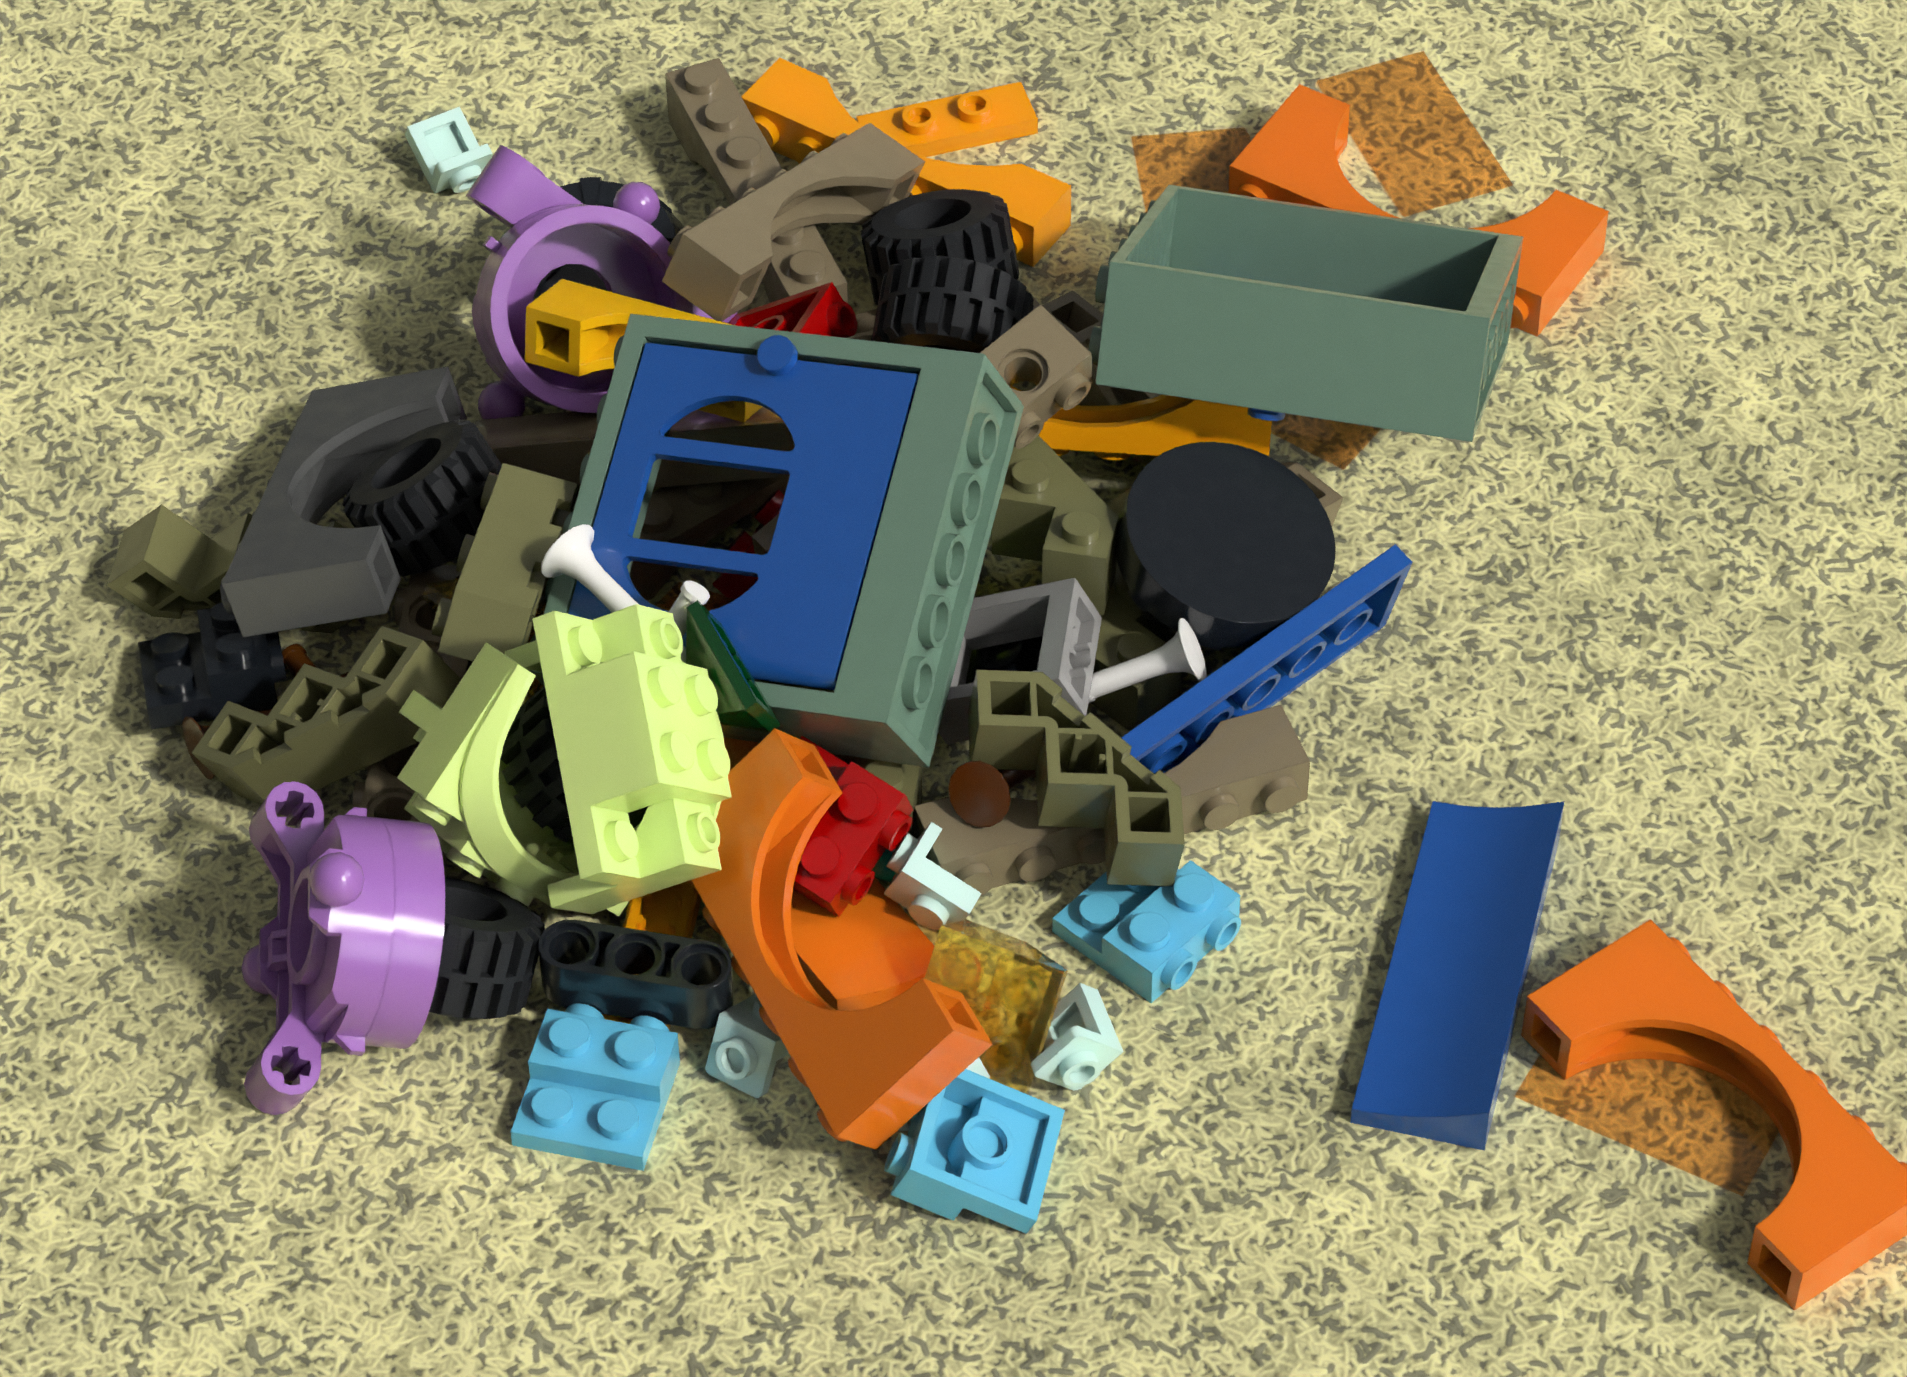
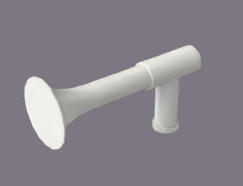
(573, 557)
(1177, 655)

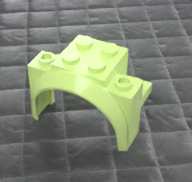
(629, 736)
(464, 789)

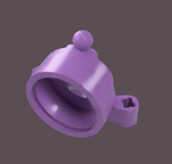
(544, 234)
(350, 938)

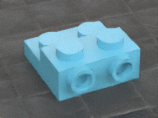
(1151, 932)
(597, 1086)
(978, 1152)

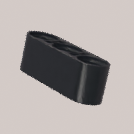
(595, 965)

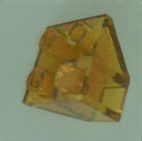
(1008, 989)

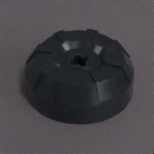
(1222, 543)

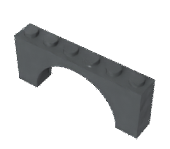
(313, 574)

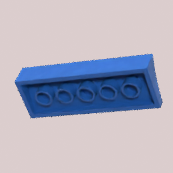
(1274, 663)
(1458, 972)

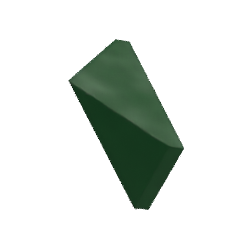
(738, 695)

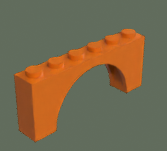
(1298, 163)
(1656, 1003)
(863, 1064)

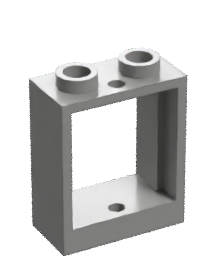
(1068, 647)

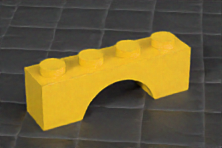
(577, 330)

